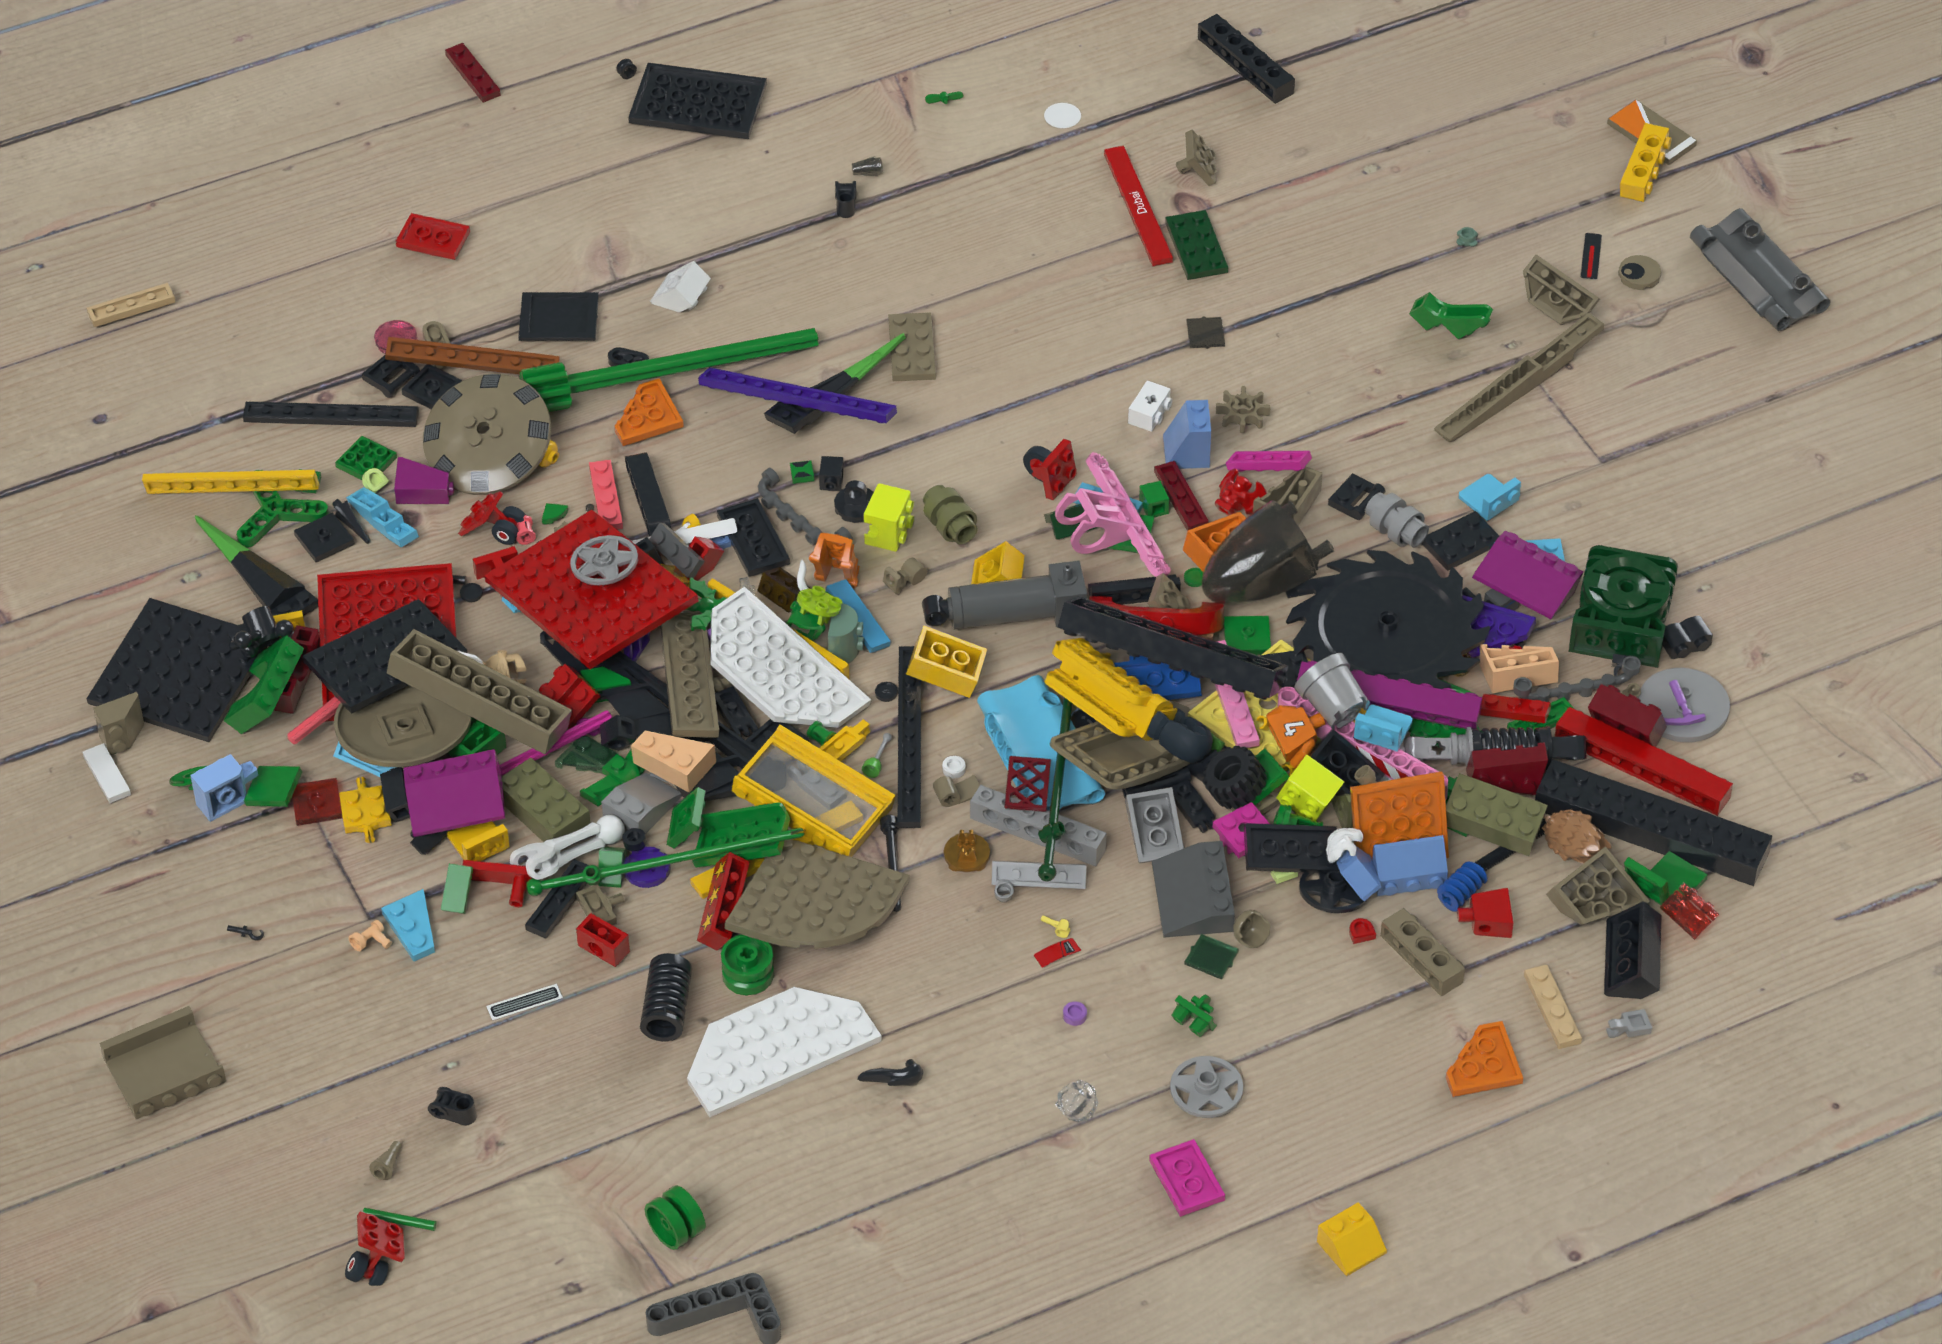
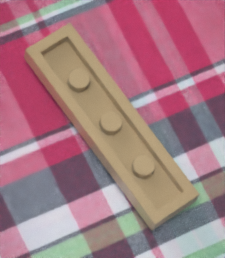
(130, 305)
(1552, 1006)

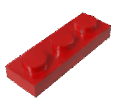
(1515, 708)

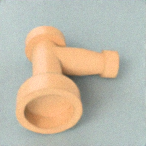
(359, 940)

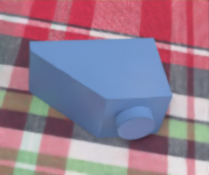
(1359, 873)

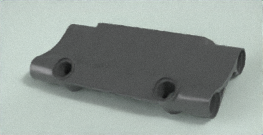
(1759, 270)

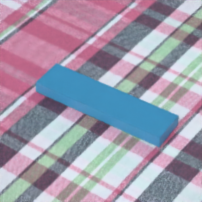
(874, 636)

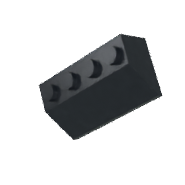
(1633, 952)

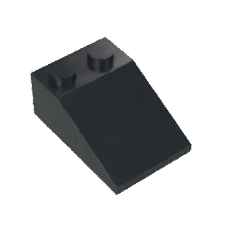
(1342, 760)

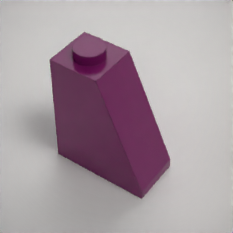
(421, 484)

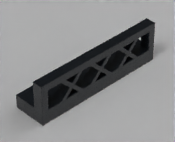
(1129, 590)

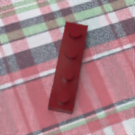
(472, 72)
(1180, 495)

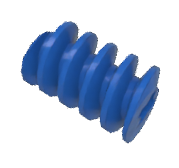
(1461, 885)

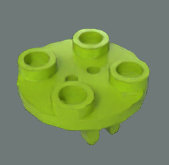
(819, 603)

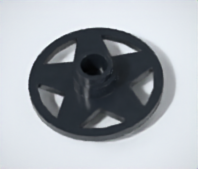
(1332, 889)

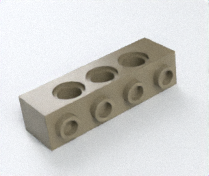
(1422, 951)

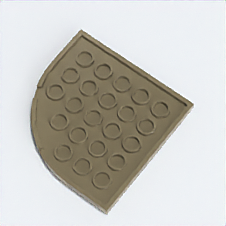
(815, 898)

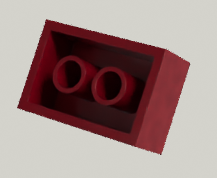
(1628, 714)

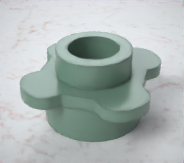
(1467, 237)

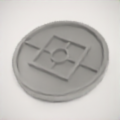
(1702, 696)

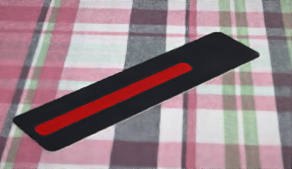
(1591, 256)

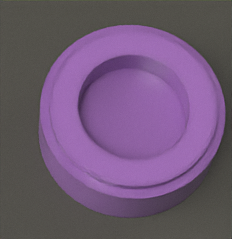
(1074, 1013)

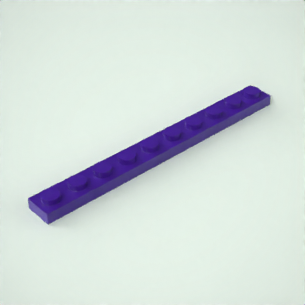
(798, 395)

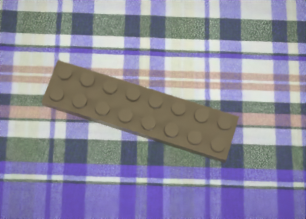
(689, 678)

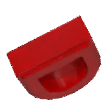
(1361, 931)

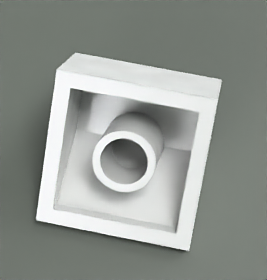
(681, 288)

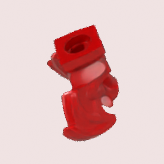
(1235, 495)

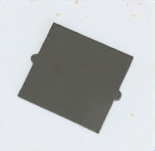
(1205, 332)

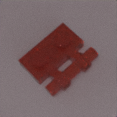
(1686, 914)

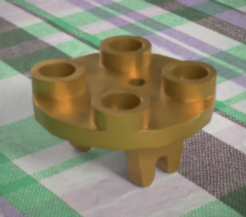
(966, 852)

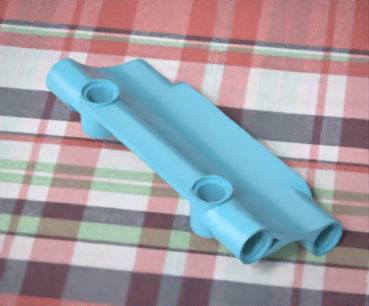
(1022, 725)

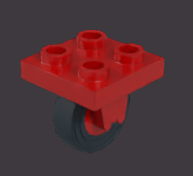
(1051, 467)

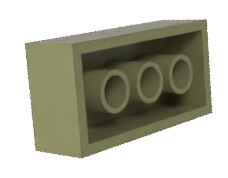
(542, 802)
(1494, 814)

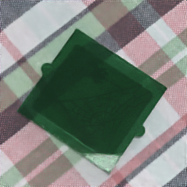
(1211, 956)

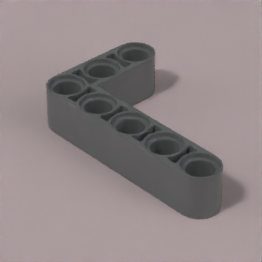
(718, 1305)

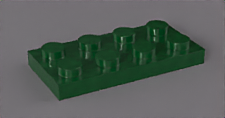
(1196, 244)

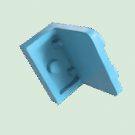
(1490, 496)
(1382, 727)

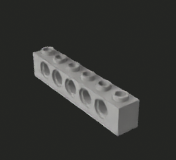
(1078, 842)

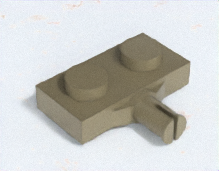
(597, 903)

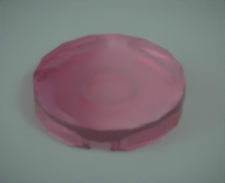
(395, 329)

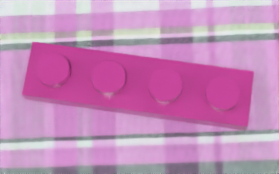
(1268, 460)

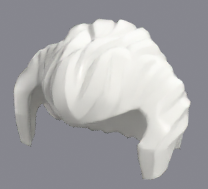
(1342, 840)

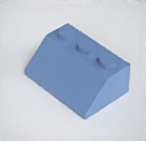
(1410, 865)

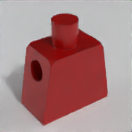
(1489, 913)

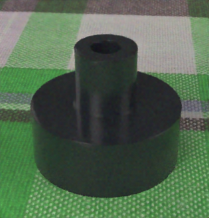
(634, 839)

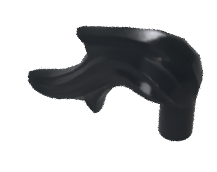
(894, 1077)

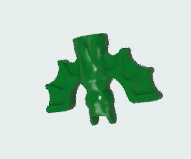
(703, 605)

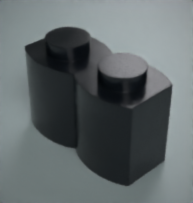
(1686, 637)

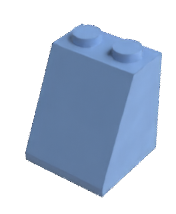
(1189, 436)

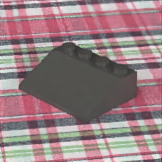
(1194, 891)

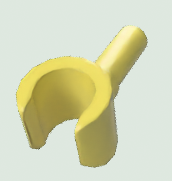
(1062, 927)

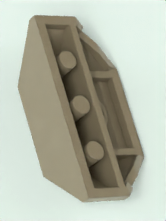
(1556, 292)

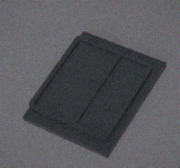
(558, 316)

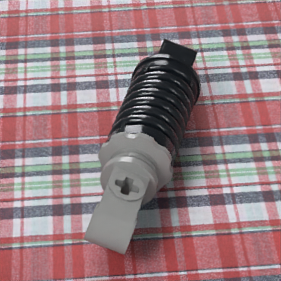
(1459, 746)

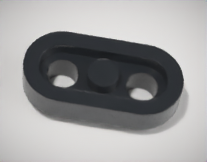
(621, 356)

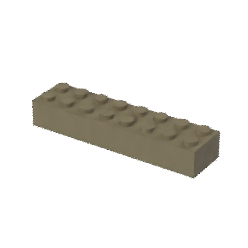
(479, 691)

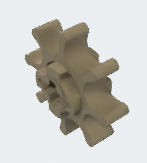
(1242, 409)

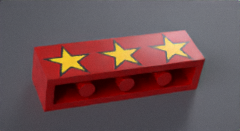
(722, 897)

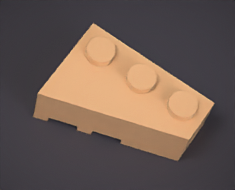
(1505, 665)
(674, 758)

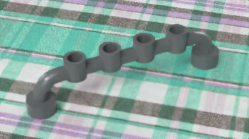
(785, 511)
(1523, 686)

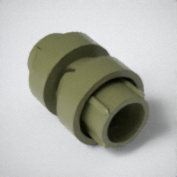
(950, 514)

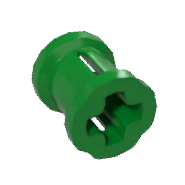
(819, 733)

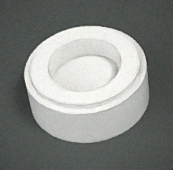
(953, 767)

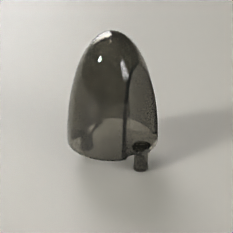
(1262, 558)

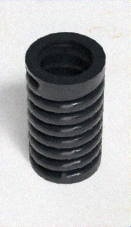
(666, 997)

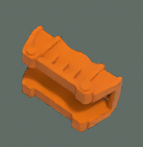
(837, 547)

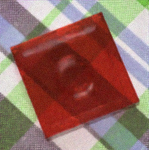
(317, 802)

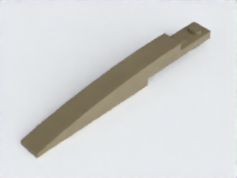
(1520, 379)

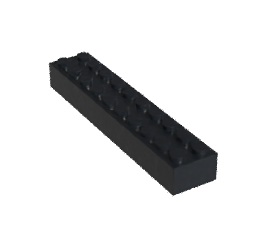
(1173, 647)
(1656, 822)

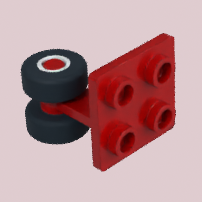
(504, 522)
(379, 1238)

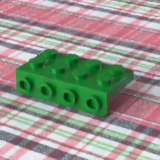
(739, 825)

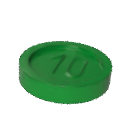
(1193, 577)

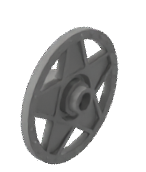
(604, 560)
(1206, 1086)

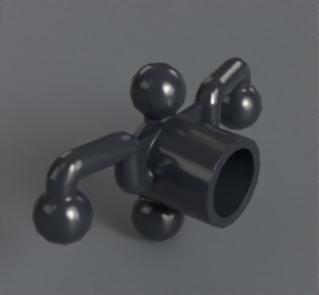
(261, 631)

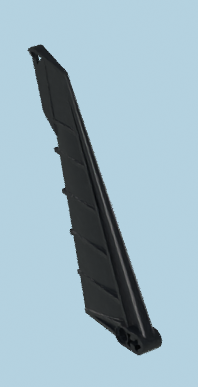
(651, 715)

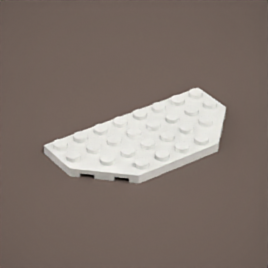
(778, 666)
(776, 1045)

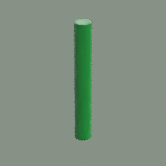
(402, 1219)

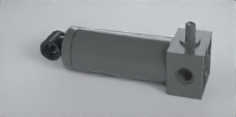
(1007, 599)

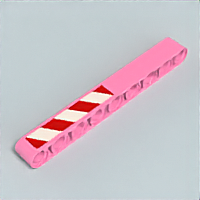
(1392, 763)

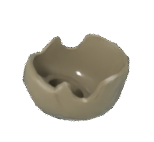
(1251, 929)

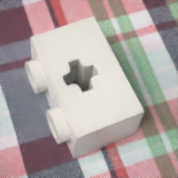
(1149, 406)

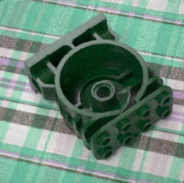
(1623, 604)

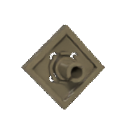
(1198, 158)
(1167, 595)

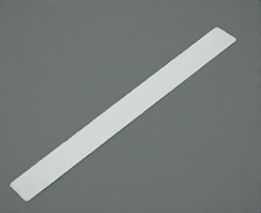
(705, 531)

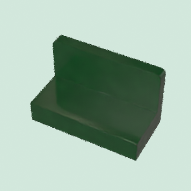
(1060, 530)

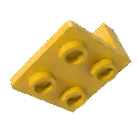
(479, 840)

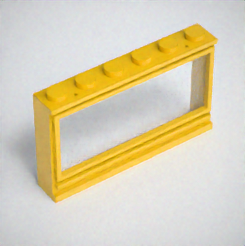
(818, 791)

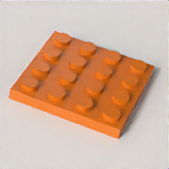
(1400, 810)

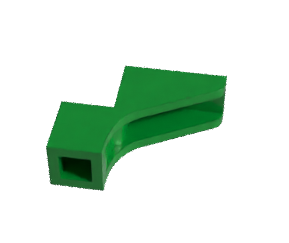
(1458, 319)

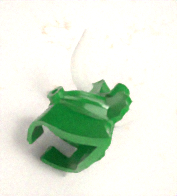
(809, 620)

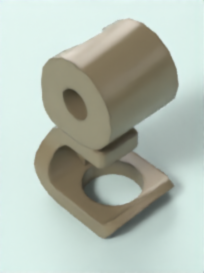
(910, 571)

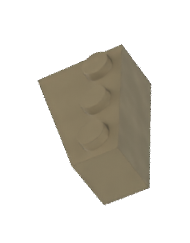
(1299, 488)

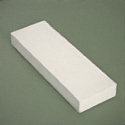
(106, 773)

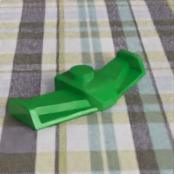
(617, 772)

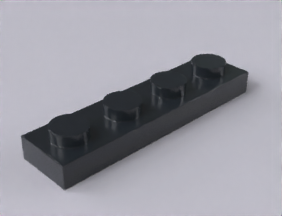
(556, 903)

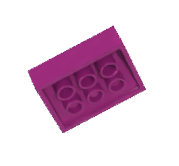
(1528, 574)
(454, 793)

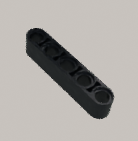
(647, 491)

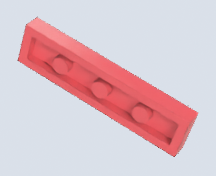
(605, 492)

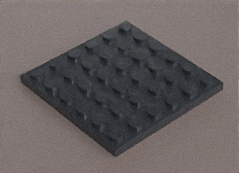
(178, 669)

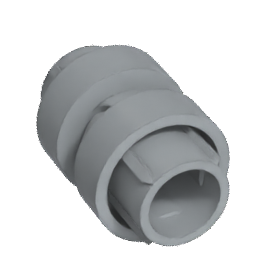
(1393, 516)

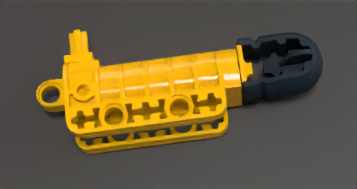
(1122, 703)

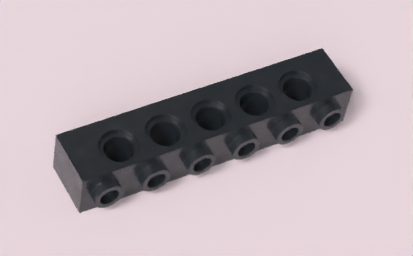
(1246, 58)

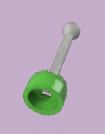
(873, 765)

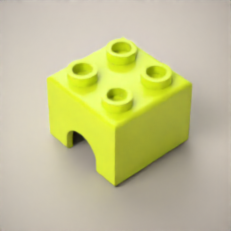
(890, 517)
(1309, 789)

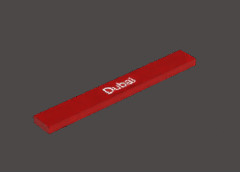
(1138, 206)

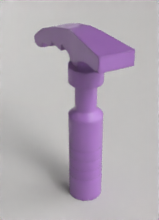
(1687, 714)

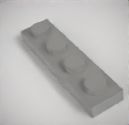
(1027, 874)

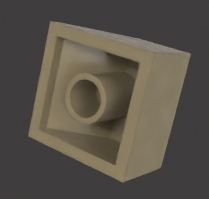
(119, 722)

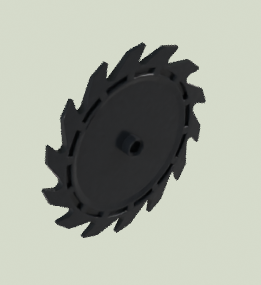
(1391, 619)

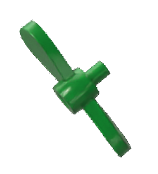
(943, 96)

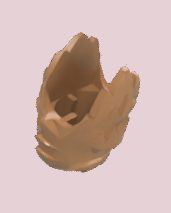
(1573, 835)

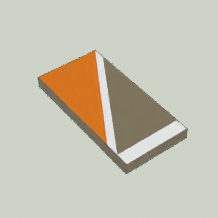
(1631, 121)

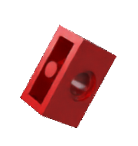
(603, 940)

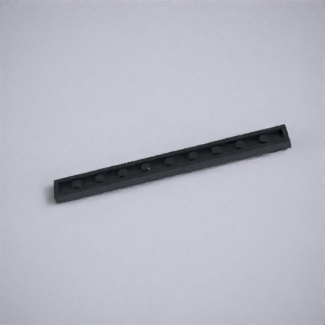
(909, 744)

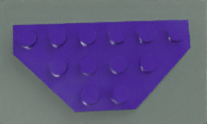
(1506, 626)

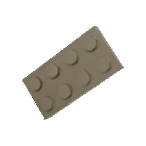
(915, 354)

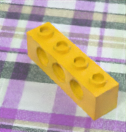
(1645, 162)

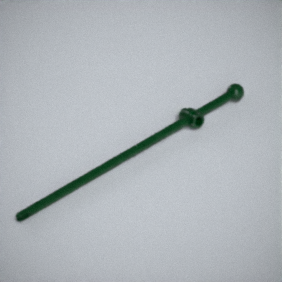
(1055, 828)

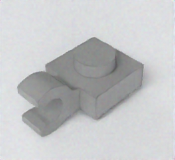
(1633, 1023)

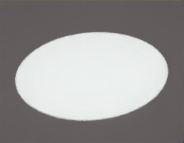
(1062, 115)

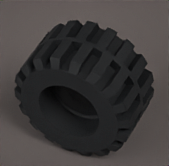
(1234, 777)

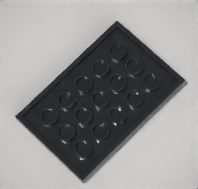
(697, 100)
(358, 662)

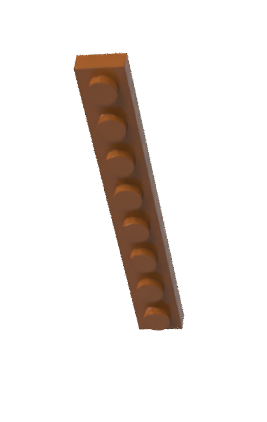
(464, 356)

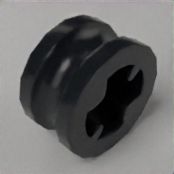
(626, 68)

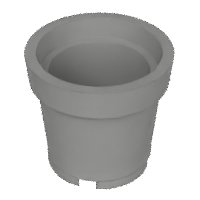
(1332, 690)

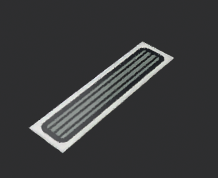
(524, 1002)

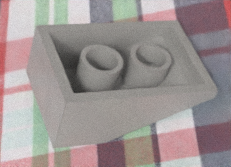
(640, 802)
(1154, 824)

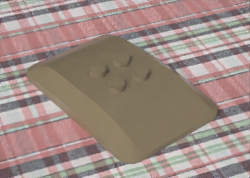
(1115, 759)

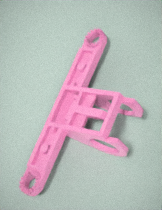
(1122, 520)

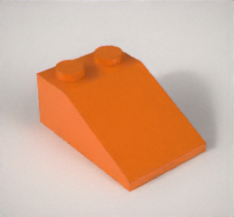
(1204, 540)

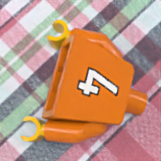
(1292, 732)

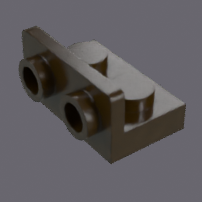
(779, 587)

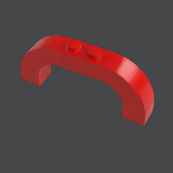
(1198, 621)

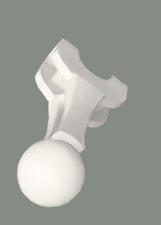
(547, 854)

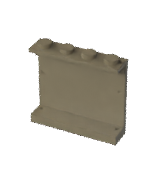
(161, 1063)

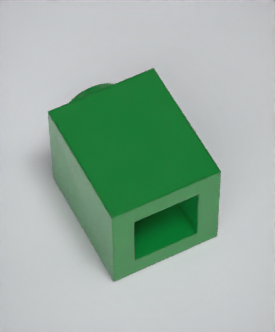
(1154, 499)

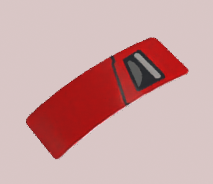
(1056, 951)

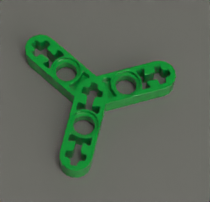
(272, 517)

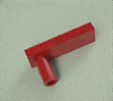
(502, 873)

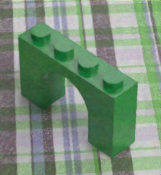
(273, 669)

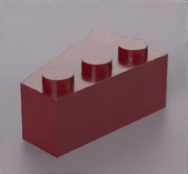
(1513, 769)

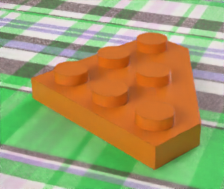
(648, 414)
(1485, 1062)

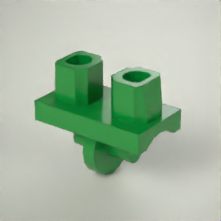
(1186, 1009)

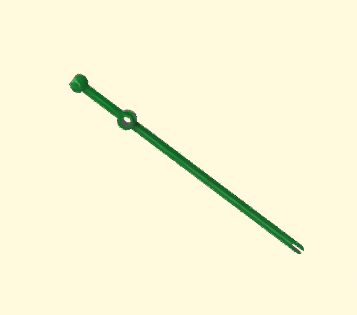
(536, 887)

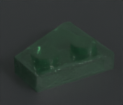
(585, 755)

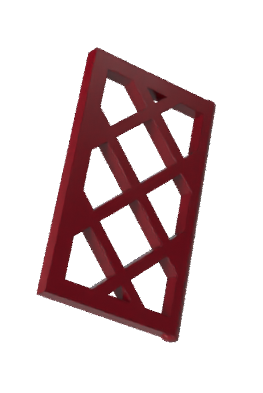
(1025, 803)

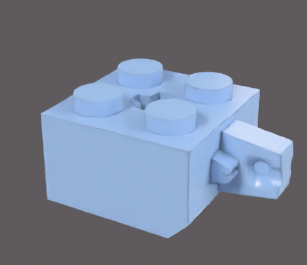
(222, 786)

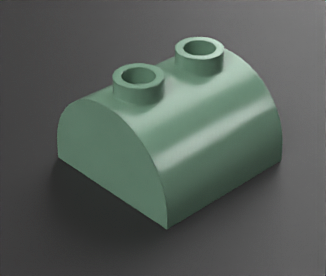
(845, 633)

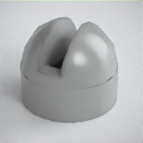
(1001, 889)

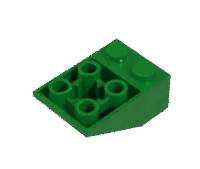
(479, 739)

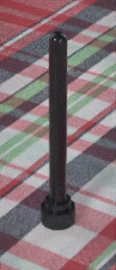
(889, 827)

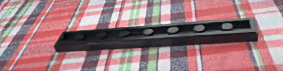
(330, 414)

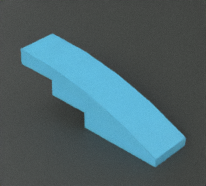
(382, 517)

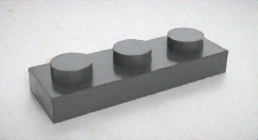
(676, 550)

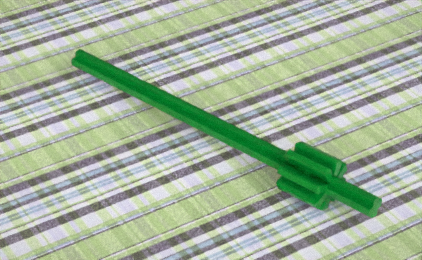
(556, 385)

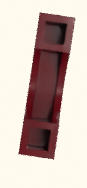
(309, 640)

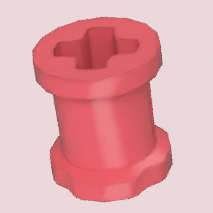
(526, 531)

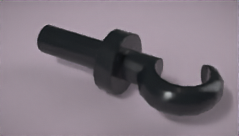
(244, 931)

